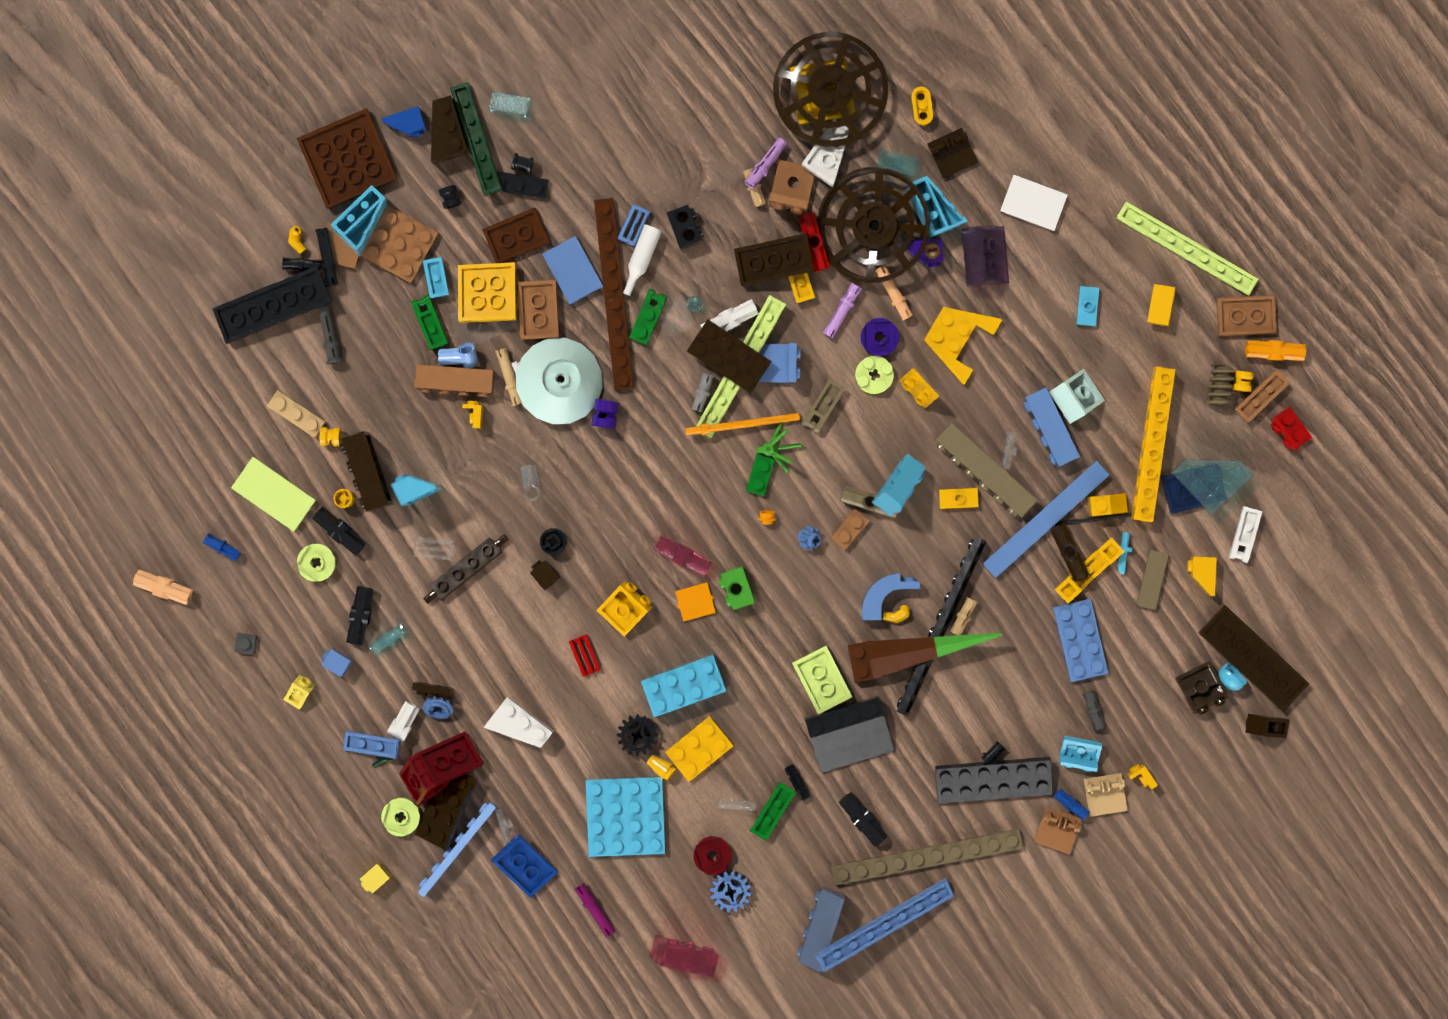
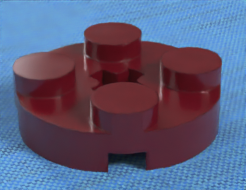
(703, 849)

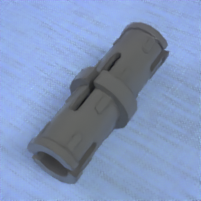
(1094, 710)

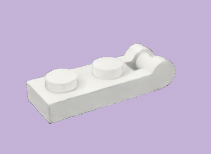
(1245, 533)

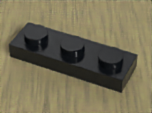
(523, 185)

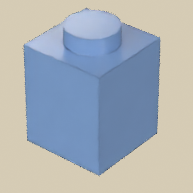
(336, 662)

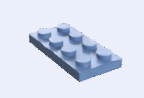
(1080, 640)

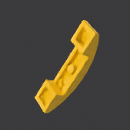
(1095, 563)

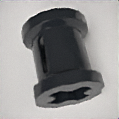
(522, 163)

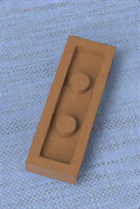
(1262, 396)

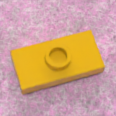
(958, 498)

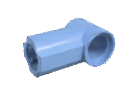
(463, 355)

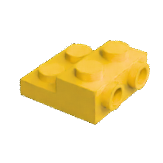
(625, 607)

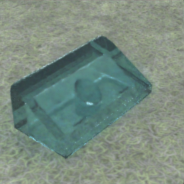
(509, 104)

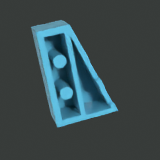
(942, 212)
(360, 219)
(899, 485)

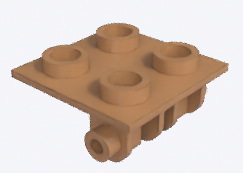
(1058, 830)

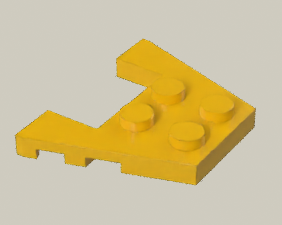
(950, 334)

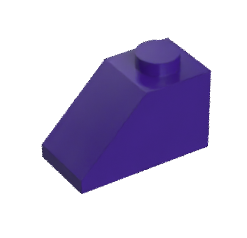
(915, 245)

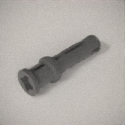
(324, 312)

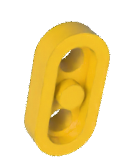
(922, 106)

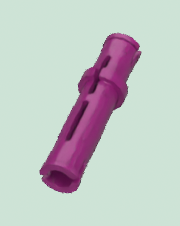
(595, 910)

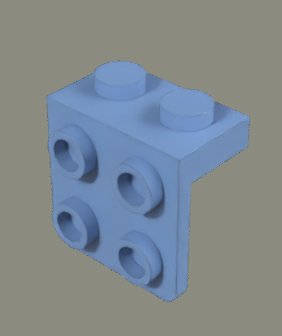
(783, 363)

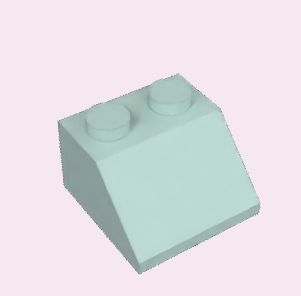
(1076, 396)

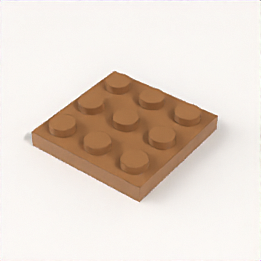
(399, 244)

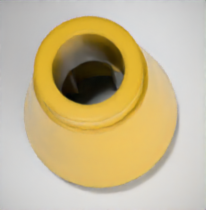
(661, 767)

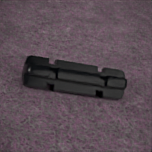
(797, 782)

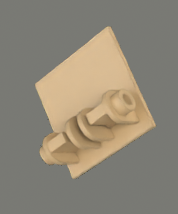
(1105, 794)

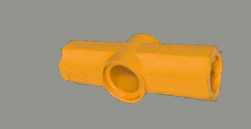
(1275, 350)

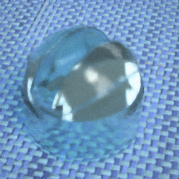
(694, 304)

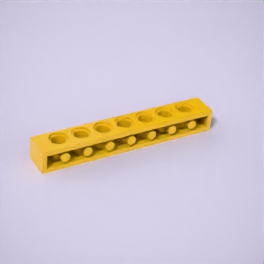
(1153, 444)

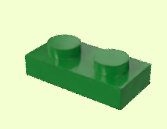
(760, 475)

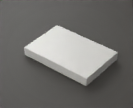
(1033, 203)

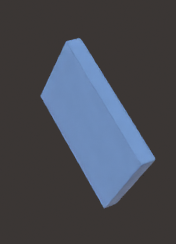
(572, 270)

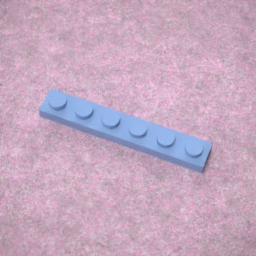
(451, 854)

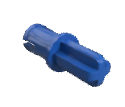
(222, 547)
(1071, 804)

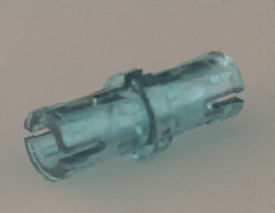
(387, 639)

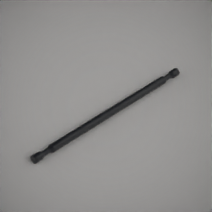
(1093, 519)

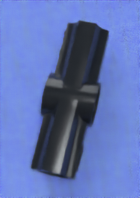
(339, 531)
(360, 615)
(862, 819)

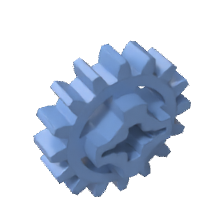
(742, 887)

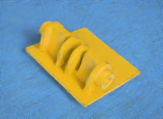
(919, 388)

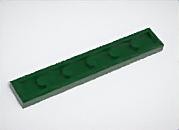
(476, 139)

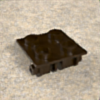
(952, 152)

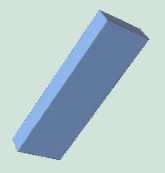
(372, 744)

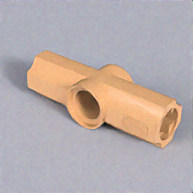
(163, 587)

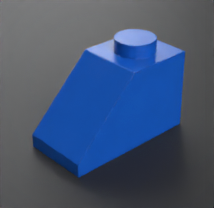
(407, 122)

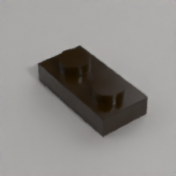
(438, 690)

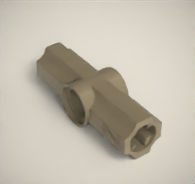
(857, 498)

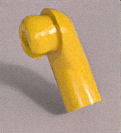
(295, 239)
(897, 617)

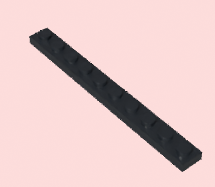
(943, 620)

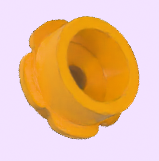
(767, 517)

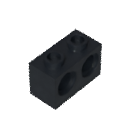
(681, 228)

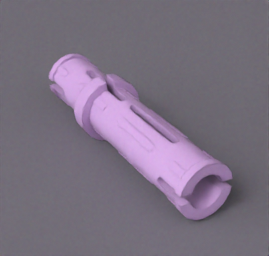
(760, 170)
(842, 310)

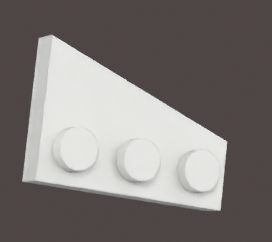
(825, 161)

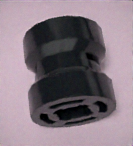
(450, 197)

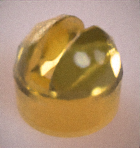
(932, 255)

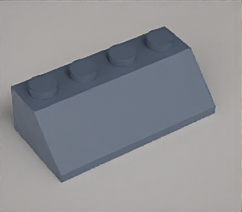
(821, 927)

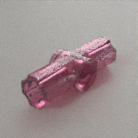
(682, 555)

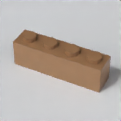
(454, 379)

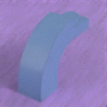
(877, 592)

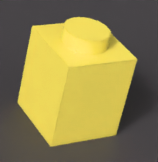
(375, 877)

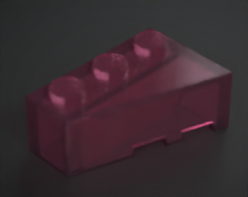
(684, 956)

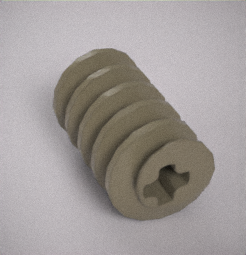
(1220, 384)

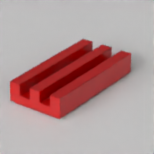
(590, 670)

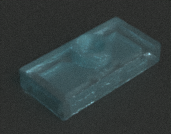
(898, 162)

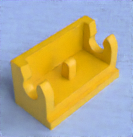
(1161, 305)

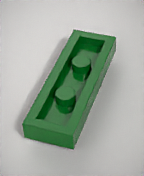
(772, 811)

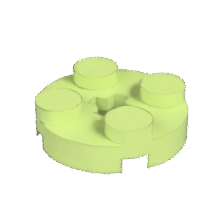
(879, 384)
(327, 561)
(407, 825)

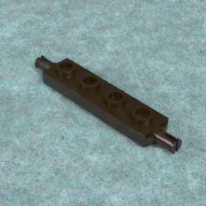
(465, 568)

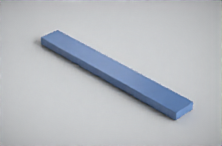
(1046, 519)
(884, 925)

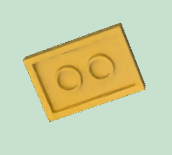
(699, 748)

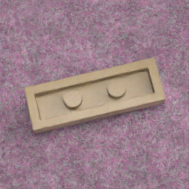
(296, 414)

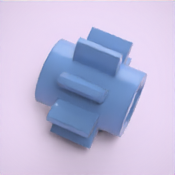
(809, 538)

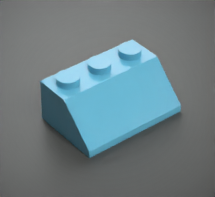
(412, 489)

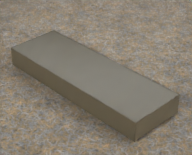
(1152, 579)

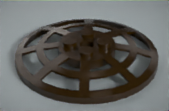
(828, 101)
(862, 224)

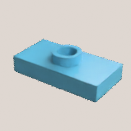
(1087, 306)

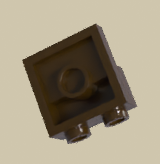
(1202, 688)

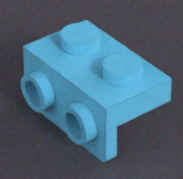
(1080, 753)

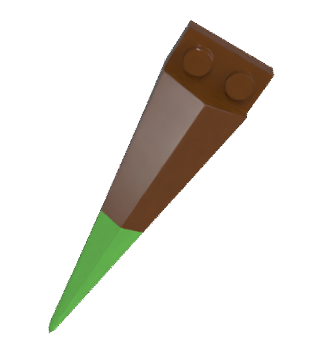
(883, 657)

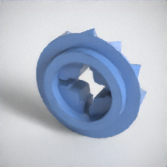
(441, 711)

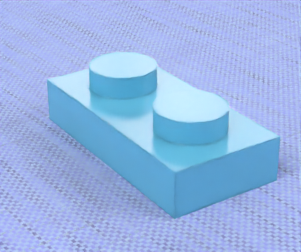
(436, 277)

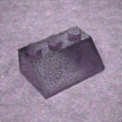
(985, 256)

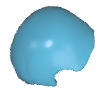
(1231, 677)

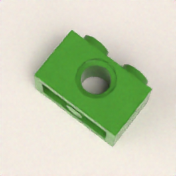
(745, 596)

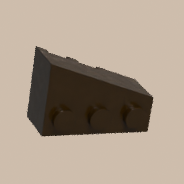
(447, 132)

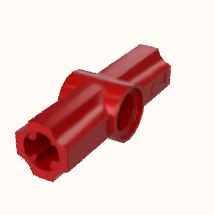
(809, 225)

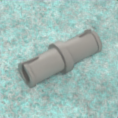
(702, 392)

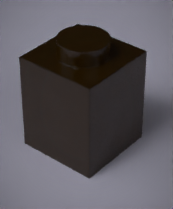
(544, 574)

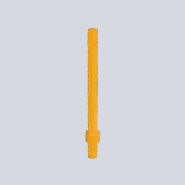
(704, 429)

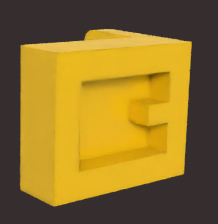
(476, 417)
(1146, 778)

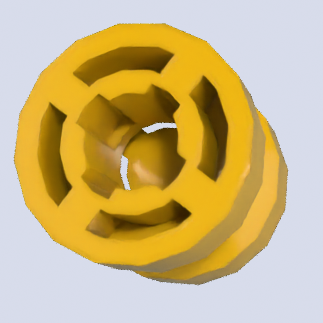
(1242, 386)
(330, 436)
(341, 499)

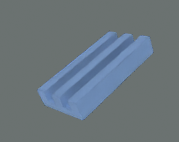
(627, 240)

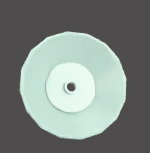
(543, 393)

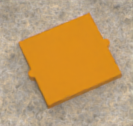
(695, 601)

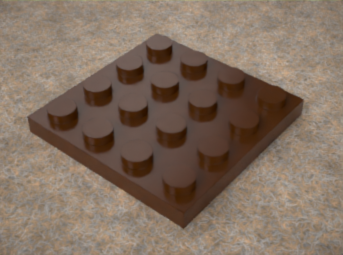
(347, 158)

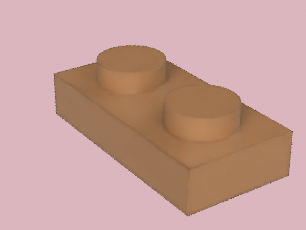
(850, 529)

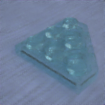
(1212, 480)

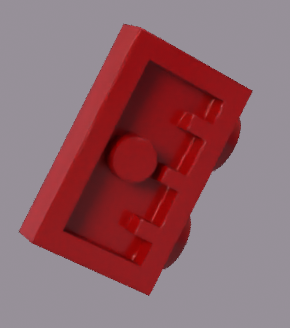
(1290, 428)

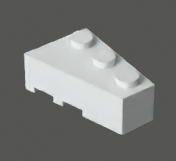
(519, 723)

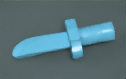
(1124, 545)

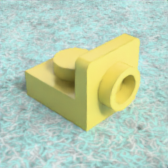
(299, 691)

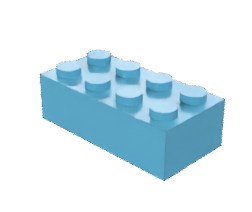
(683, 685)

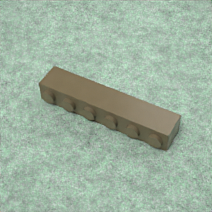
(986, 470)

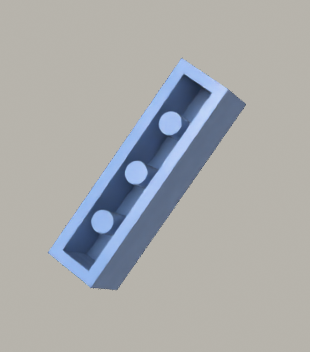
(1051, 427)

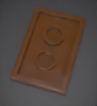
(516, 236)

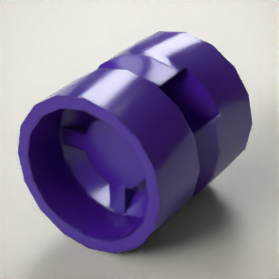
(608, 407)

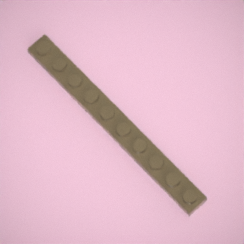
(926, 857)

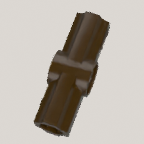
(1075, 564)

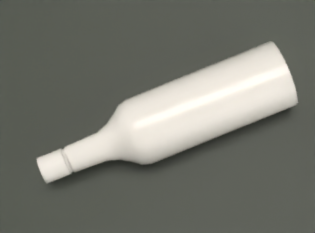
(641, 255)

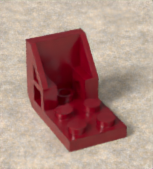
(436, 766)

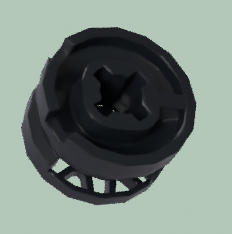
(553, 541)

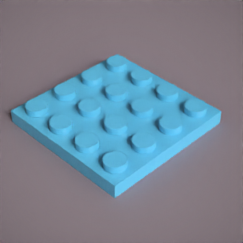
(625, 816)

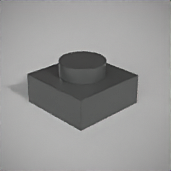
(245, 643)

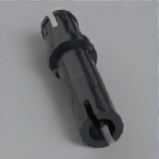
(327, 257)

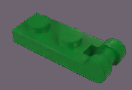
(648, 317)
(429, 323)

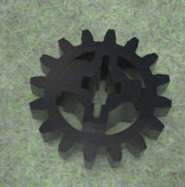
(628, 731)

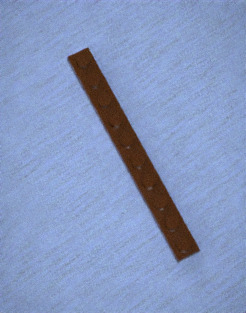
(613, 294)

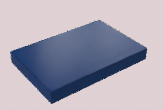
(524, 865)

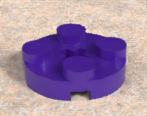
(886, 328)

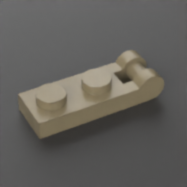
(823, 405)

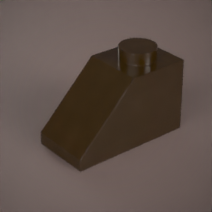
(1267, 726)

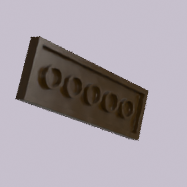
(1253, 658)

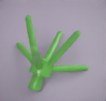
(771, 448)

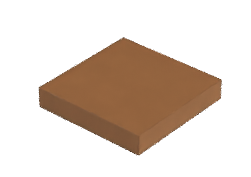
(341, 252)

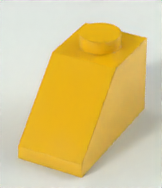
(1107, 504)
(1203, 572)

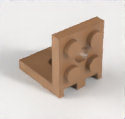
(791, 198)

